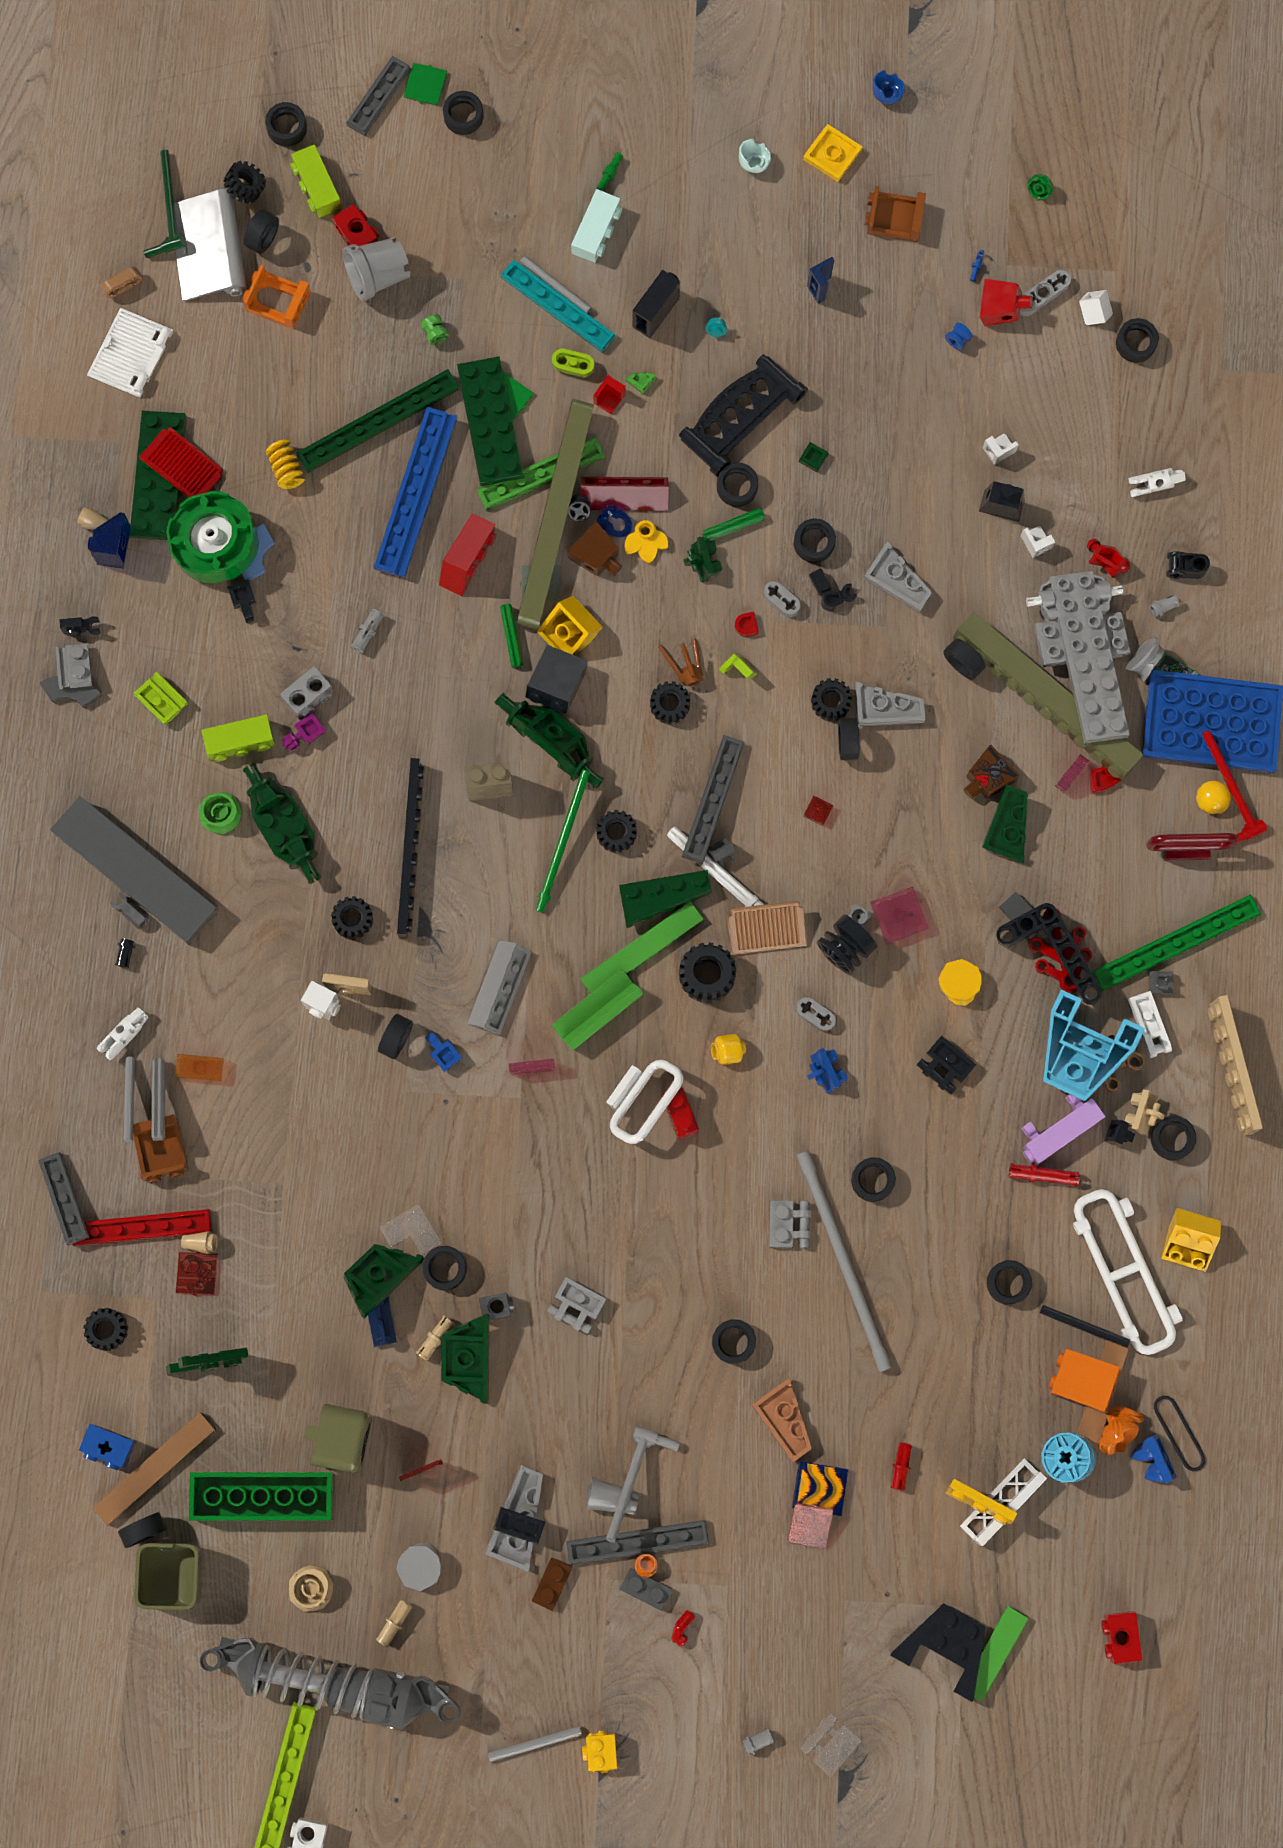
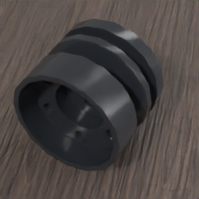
(848, 942)

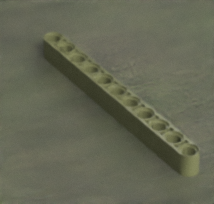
(555, 514)

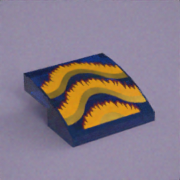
(821, 1486)

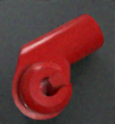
(680, 1626)

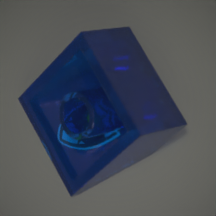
(111, 542)

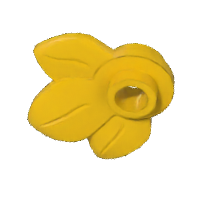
(646, 544)

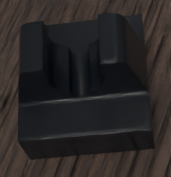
(1119, 1133)

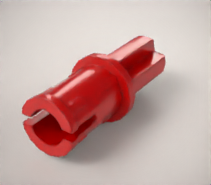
(901, 1466)

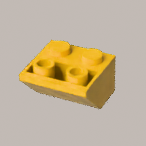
(1191, 1239)

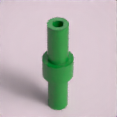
(609, 172)

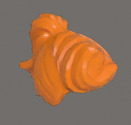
(1120, 1430)

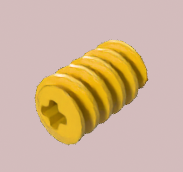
(283, 466)

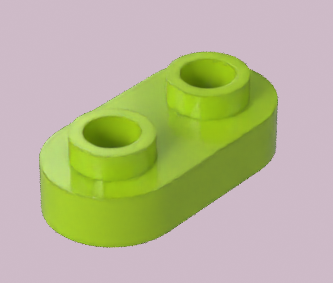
(573, 362)

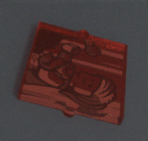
(196, 1273)
(420, 1470)
(810, 1525)

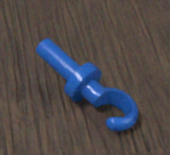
(977, 266)

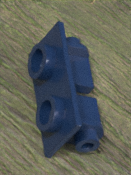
(382, 1324)

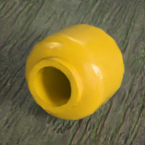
(728, 1049)

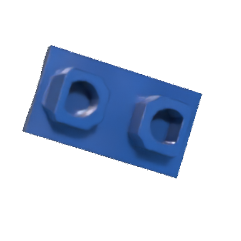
(823, 1071)

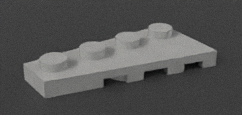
(525, 1500)

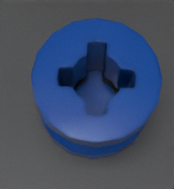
(958, 336)

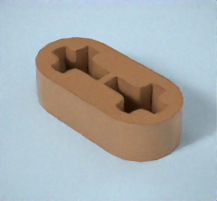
(121, 282)

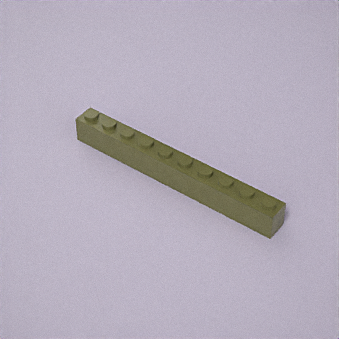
(1043, 693)

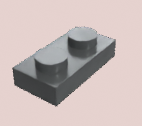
(645, 1589)

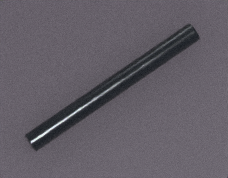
(1085, 1326)

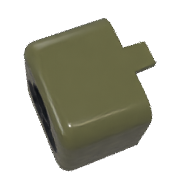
(340, 1438)

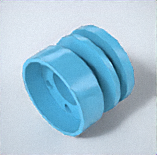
(1082, 1458)

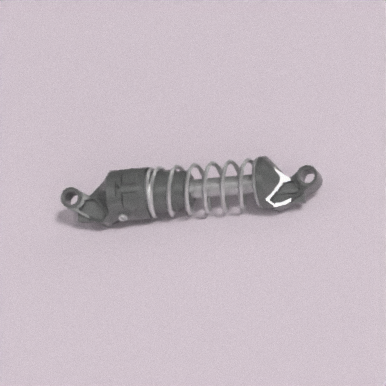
(374, 1694)

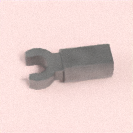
(131, 912)

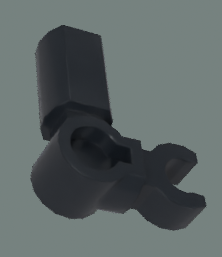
(830, 599)

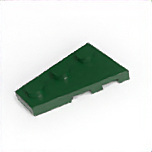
(1008, 824)

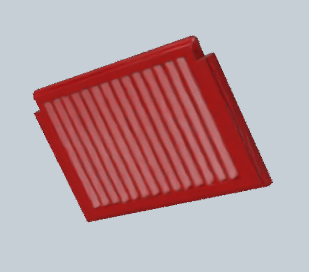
(181, 463)

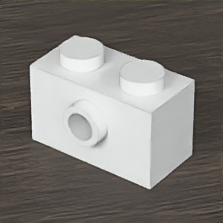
(320, 1001)

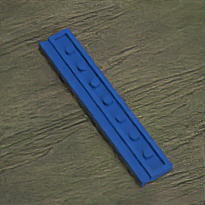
(415, 492)

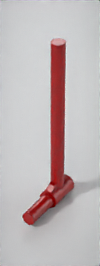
(1252, 827)

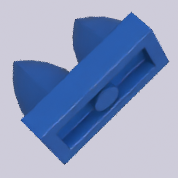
(1154, 1450)

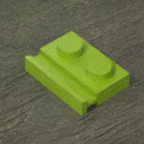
(160, 698)

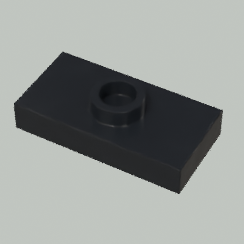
(518, 1525)

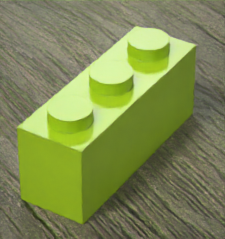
(315, 181)
(238, 738)

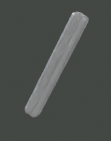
(158, 1099)

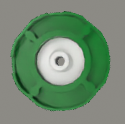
(212, 537)

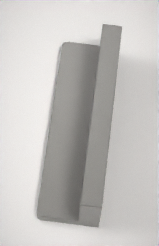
(499, 987)

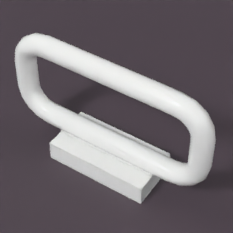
(628, 1091)

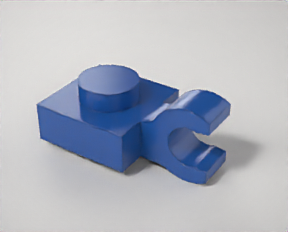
(444, 1054)

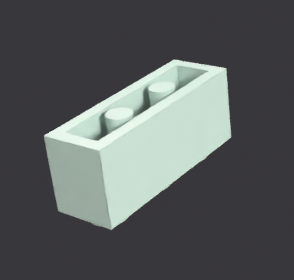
(596, 226)

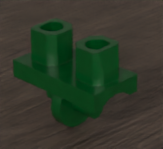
(700, 559)

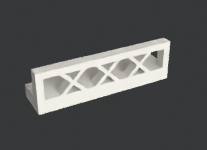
(1013, 1504)

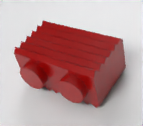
(682, 1115)

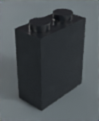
(656, 303)
(556, 679)

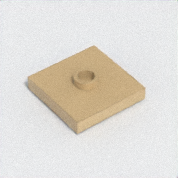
(347, 984)

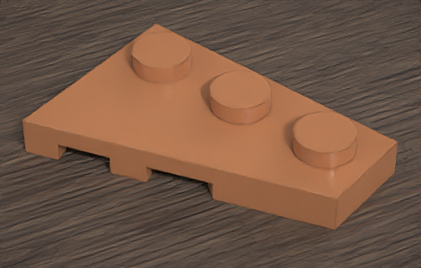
(783, 1419)

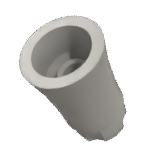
(606, 1497)

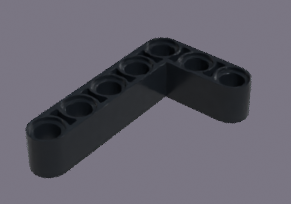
(1058, 945)

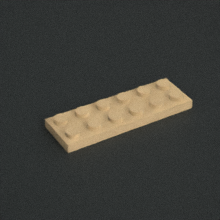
(1237, 1074)

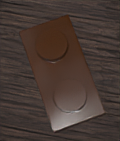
(551, 1584)

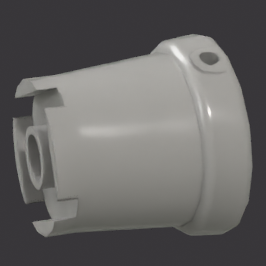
(375, 266)

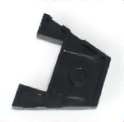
(951, 1637)

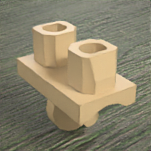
(1146, 1113)

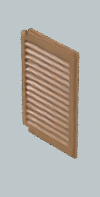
(766, 927)

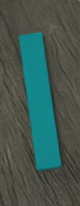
(558, 306)

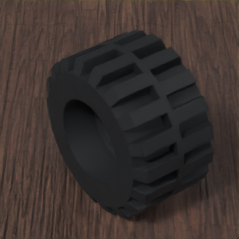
(707, 991)

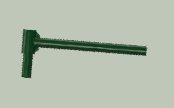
(174, 241)

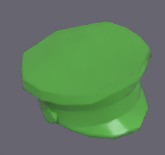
(220, 813)

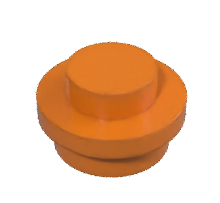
(646, 1565)

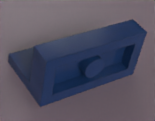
(818, 279)

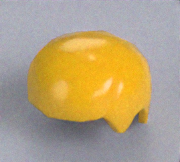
(1213, 797)

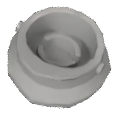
(1145, 658)
(419, 1566)

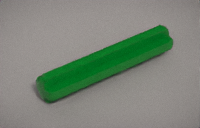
(733, 524)
(511, 636)

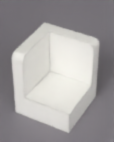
(1096, 307)
(999, 448)
(1036, 541)

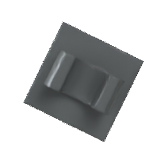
(720, 850)
(1161, 982)

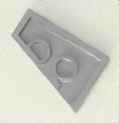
(897, 579)
(887, 708)

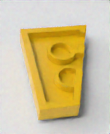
(980, 1502)

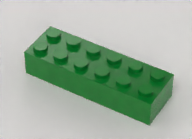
(261, 1496)

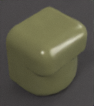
(168, 1576)

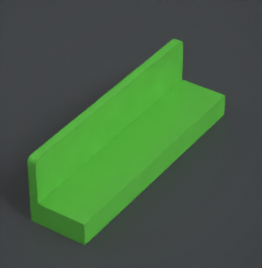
(596, 1009)

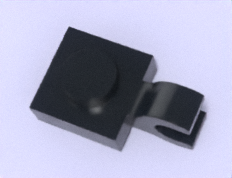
(243, 597)
(75, 626)

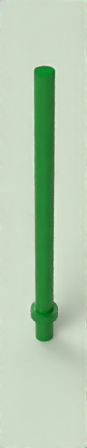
(544, 895)

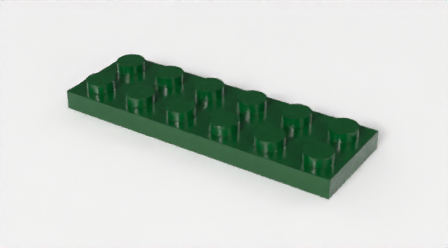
(490, 421)
(154, 497)

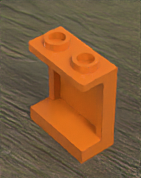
(1084, 1380)

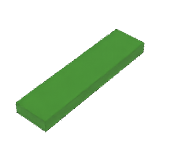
(998, 1648)

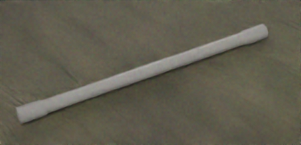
(878, 1351)

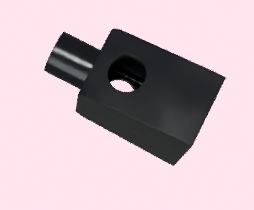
(1003, 501)

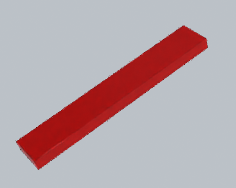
(147, 1227)

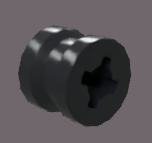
(581, 512)

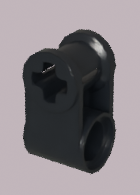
(1185, 565)

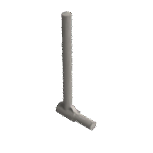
(643, 1438)

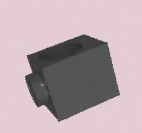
(486, 1302)

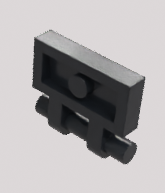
(951, 1060)

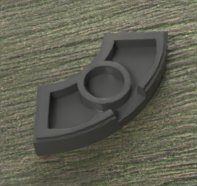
(82, 695)

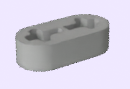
(784, 595)
(812, 1019)

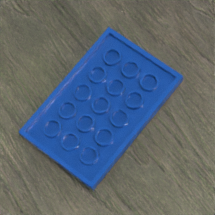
(1237, 712)

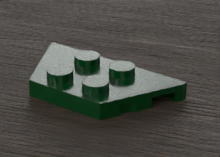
(378, 1275)
(467, 1357)

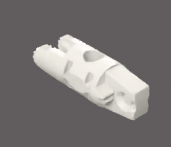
(1166, 480)
(123, 1033)

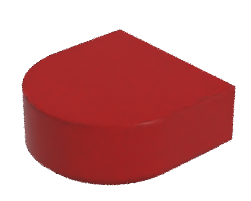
(746, 624)

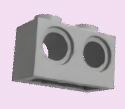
(302, 689)

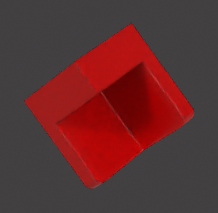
(609, 394)

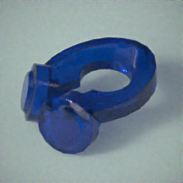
(612, 511)

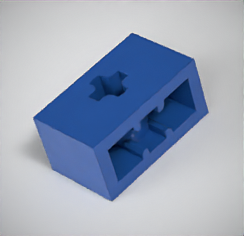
(96, 1437)

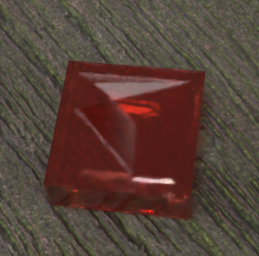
(818, 810)

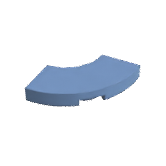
(265, 542)

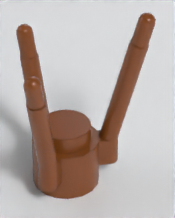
(691, 674)

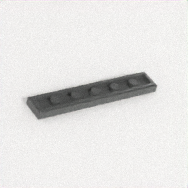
(713, 799)
(637, 1542)

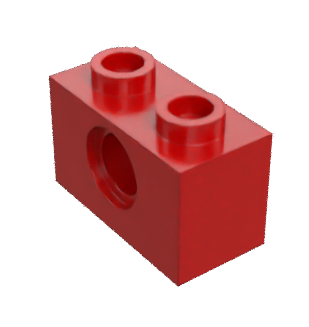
(352, 219)
(1131, 1649)

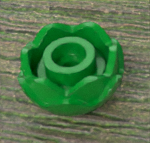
(1040, 186)

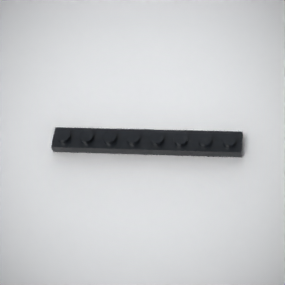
(411, 838)

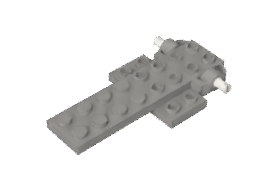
(1086, 639)

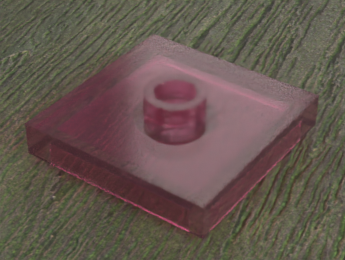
(899, 915)

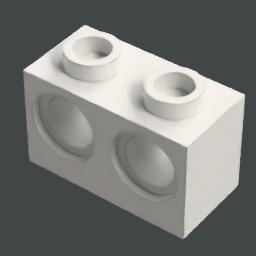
(319, 1828)

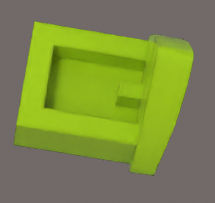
(741, 664)

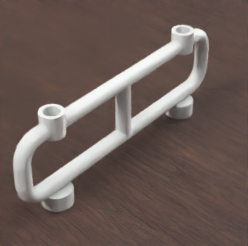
(1122, 1210)

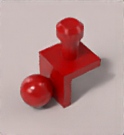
(1108, 558)

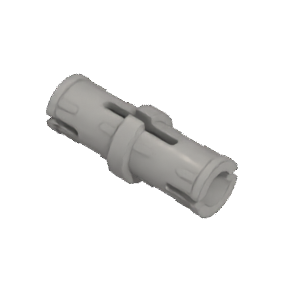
(359, 643)

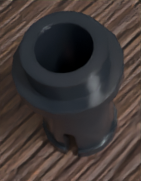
(124, 953)

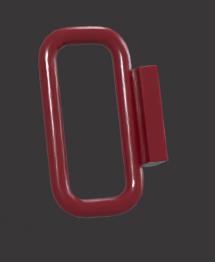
(1191, 845)

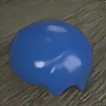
(888, 88)

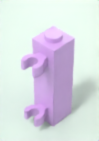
(1062, 1132)

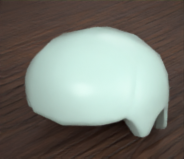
(754, 156)

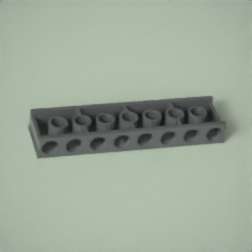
(134, 870)

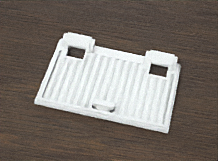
(130, 352)

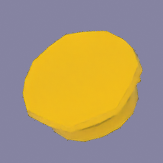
(960, 981)

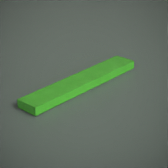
(534, 477)
(644, 946)

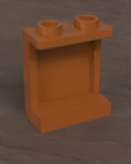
(895, 215)
(163, 1156)

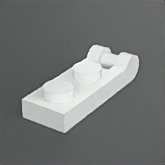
(1147, 1016)

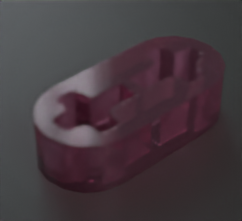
(1072, 773)

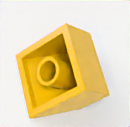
(569, 627)

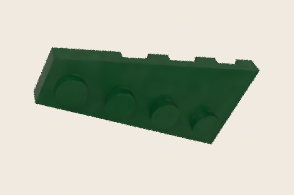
(649, 897)

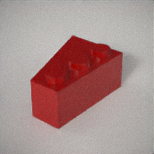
(466, 554)

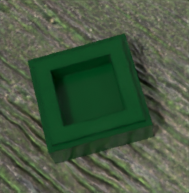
(813, 457)

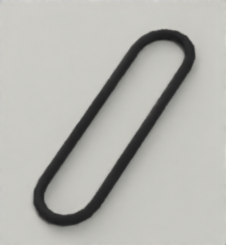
(1188, 1430)

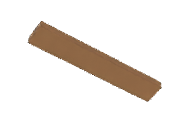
(1093, 1421)
(153, 1469)

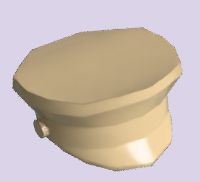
(310, 1588)

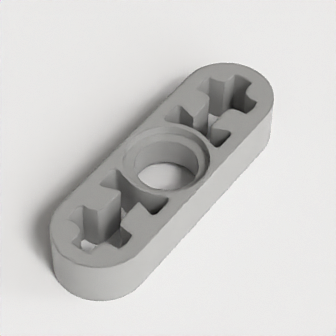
(1047, 284)

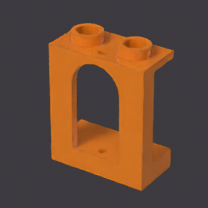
(264, 279)

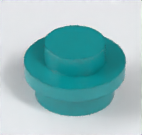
(716, 327)

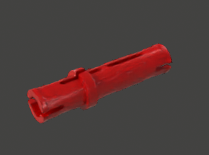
(1036, 1173)

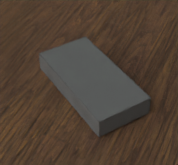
(1016, 906)

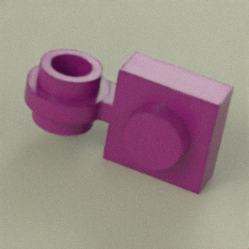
(308, 729)

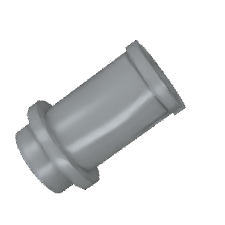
(1157, 608)
(757, 1742)

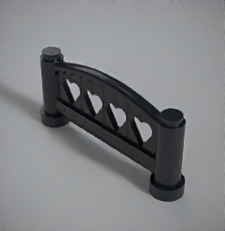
(714, 449)

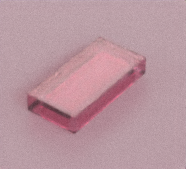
(531, 1067)

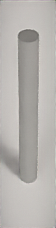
(555, 284)
(129, 1099)
(534, 1744)

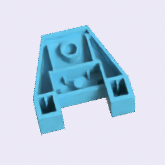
(1082, 1058)

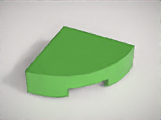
(641, 381)

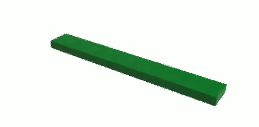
(1176, 942)

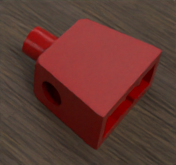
(1002, 302)

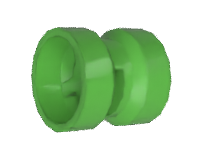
(435, 331)

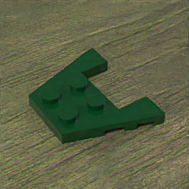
(208, 1362)

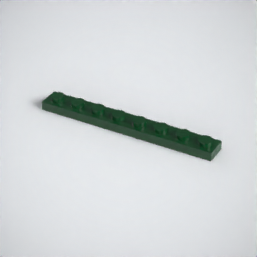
(377, 421)

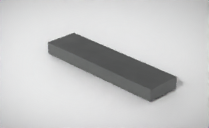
(378, 96)
(63, 1198)

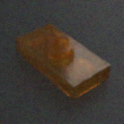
(199, 1067)

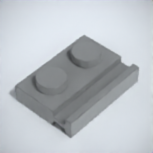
(73, 666)

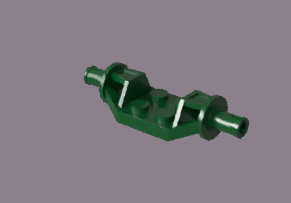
(552, 735)
(282, 823)

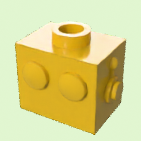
(600, 1752)

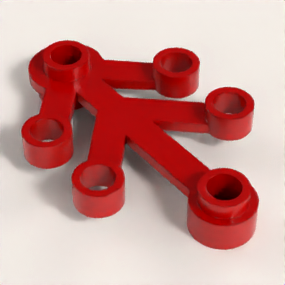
(1067, 953)

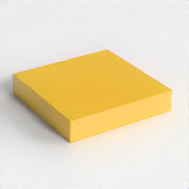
(832, 153)

